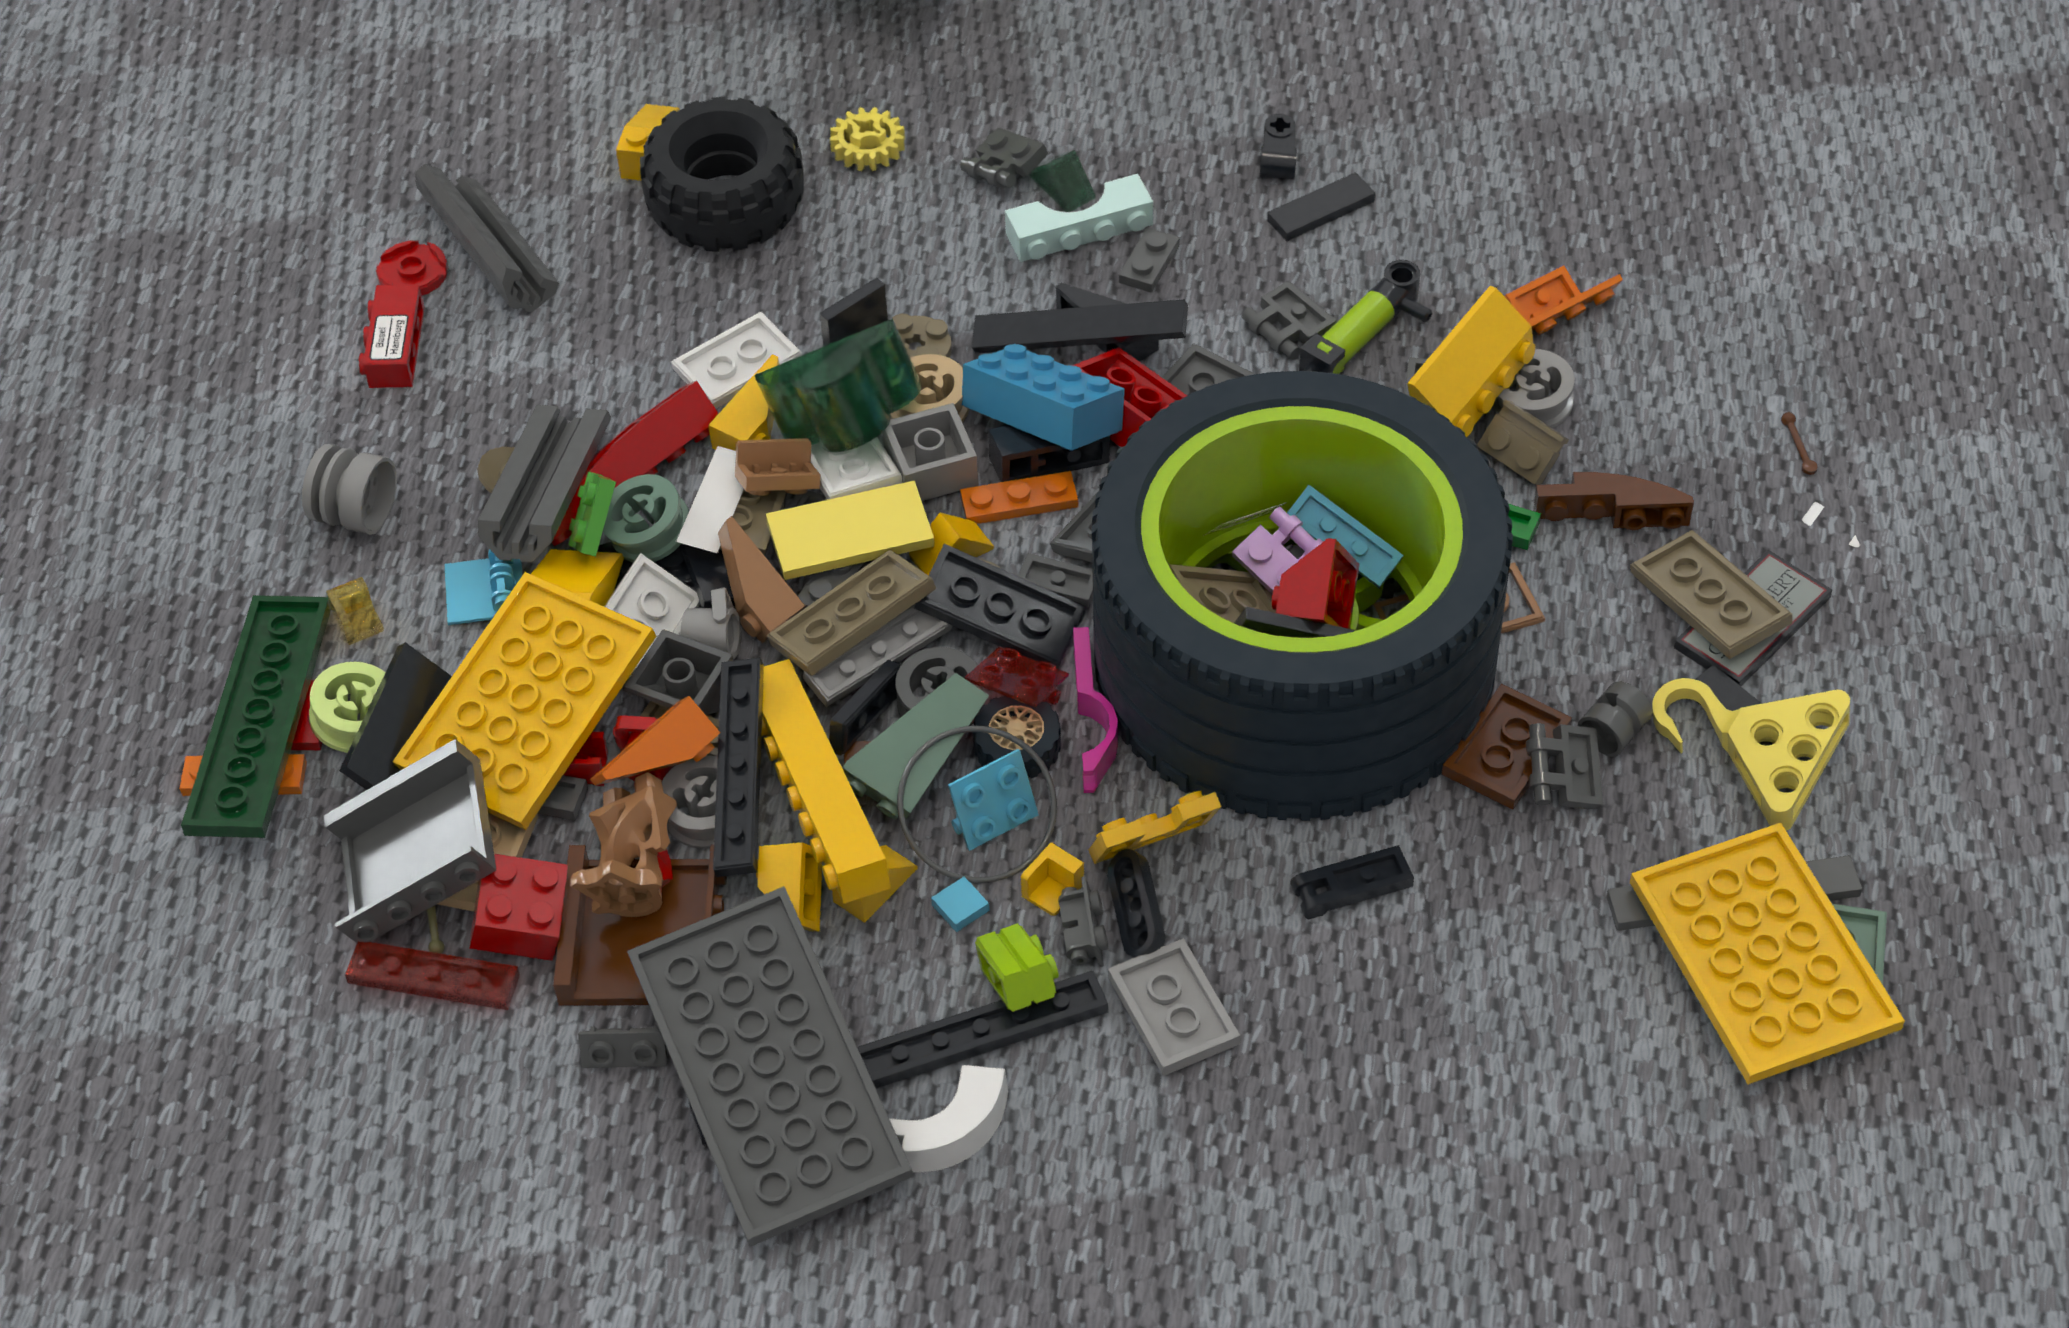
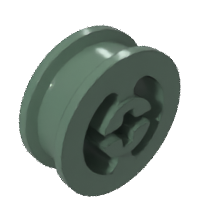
(659, 504)

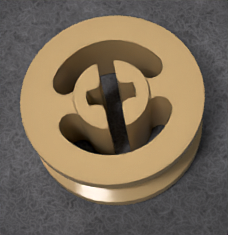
(940, 385)

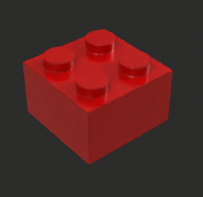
(519, 908)

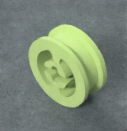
(330, 712)

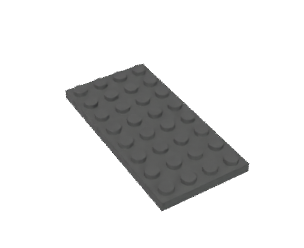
(769, 1066)

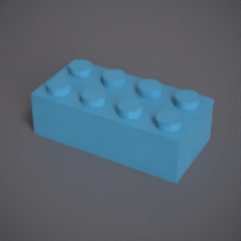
(1043, 396)

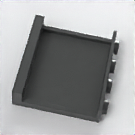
(413, 841)

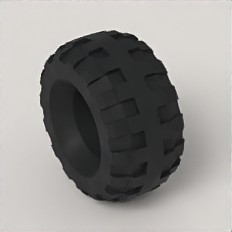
(717, 141)

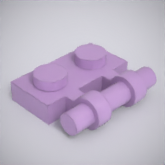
(1265, 554)

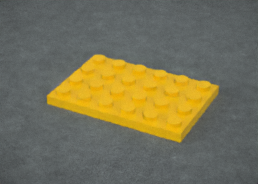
(532, 693)
(1766, 953)

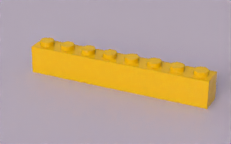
(819, 788)

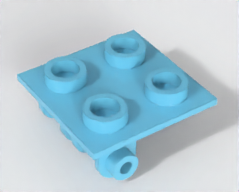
(479, 587)
(992, 800)

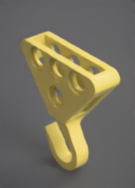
(1783, 722)

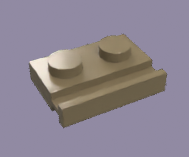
(1522, 442)

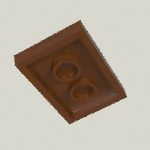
(1495, 752)

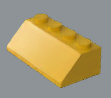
(1475, 361)

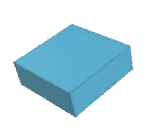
(960, 904)

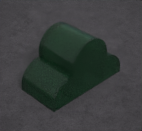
(843, 389)

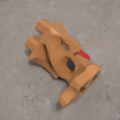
(630, 829)

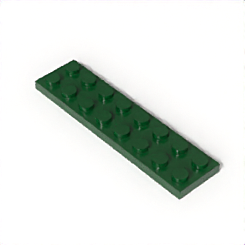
(257, 718)

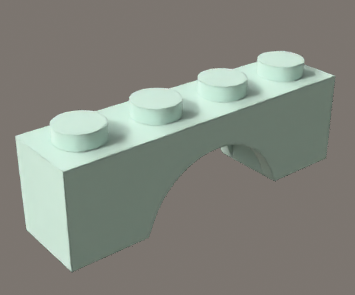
(1042, 231)

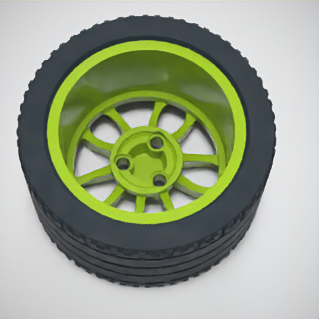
(1282, 718)

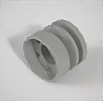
(349, 488)

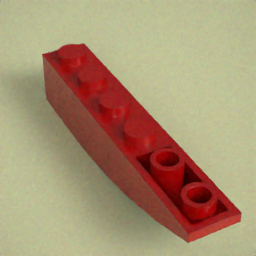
(648, 441)

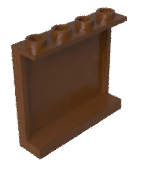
(593, 948)

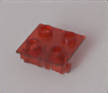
(1018, 677)

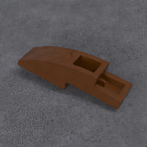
(1624, 498)

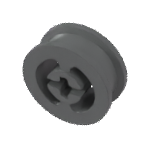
(931, 669)

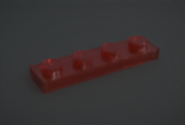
(432, 975)

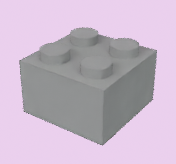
(932, 451)

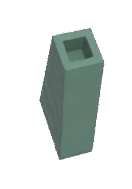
(880, 764)

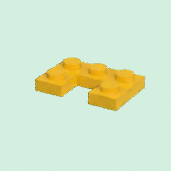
(1118, 835)

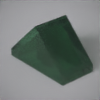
(1064, 180)

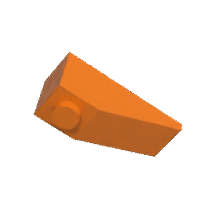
(670, 741)

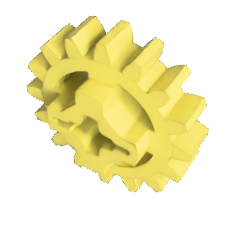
(867, 139)

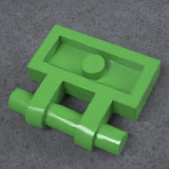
(591, 513)

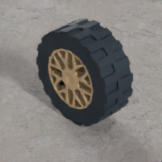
(1033, 725)

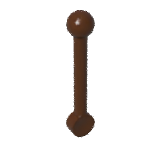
(1809, 466)

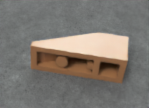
(757, 588)

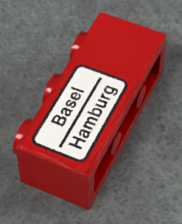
(392, 336)

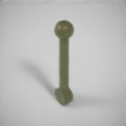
(436, 944)

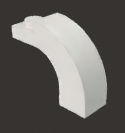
(961, 1126)

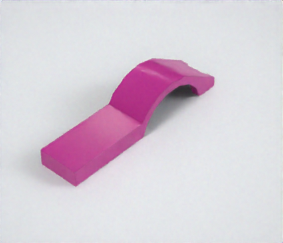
(1093, 705)

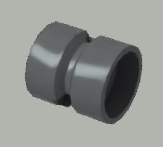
(1617, 717)

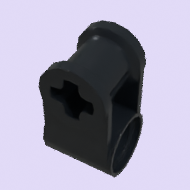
(1278, 148)

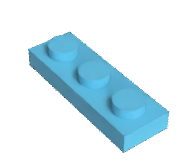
(1327, 520)

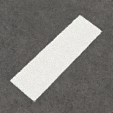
(713, 503)

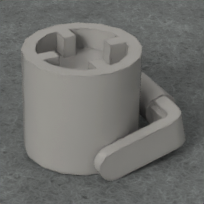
(715, 625)

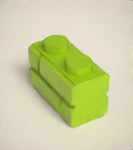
(1017, 966)

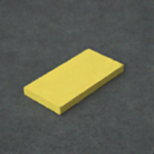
(849, 530)

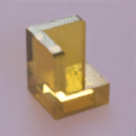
(354, 610)

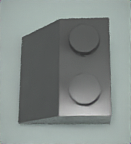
(679, 669)

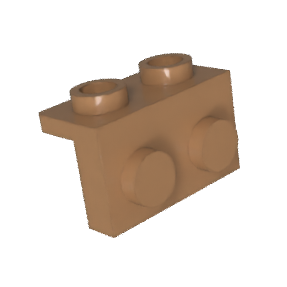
(775, 466)

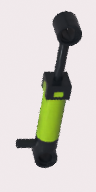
(1393, 293)

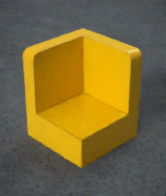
(1049, 876)

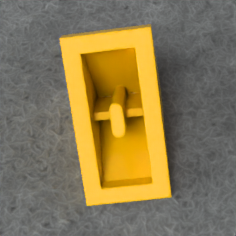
(955, 532)

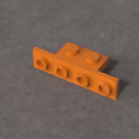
(1557, 296)

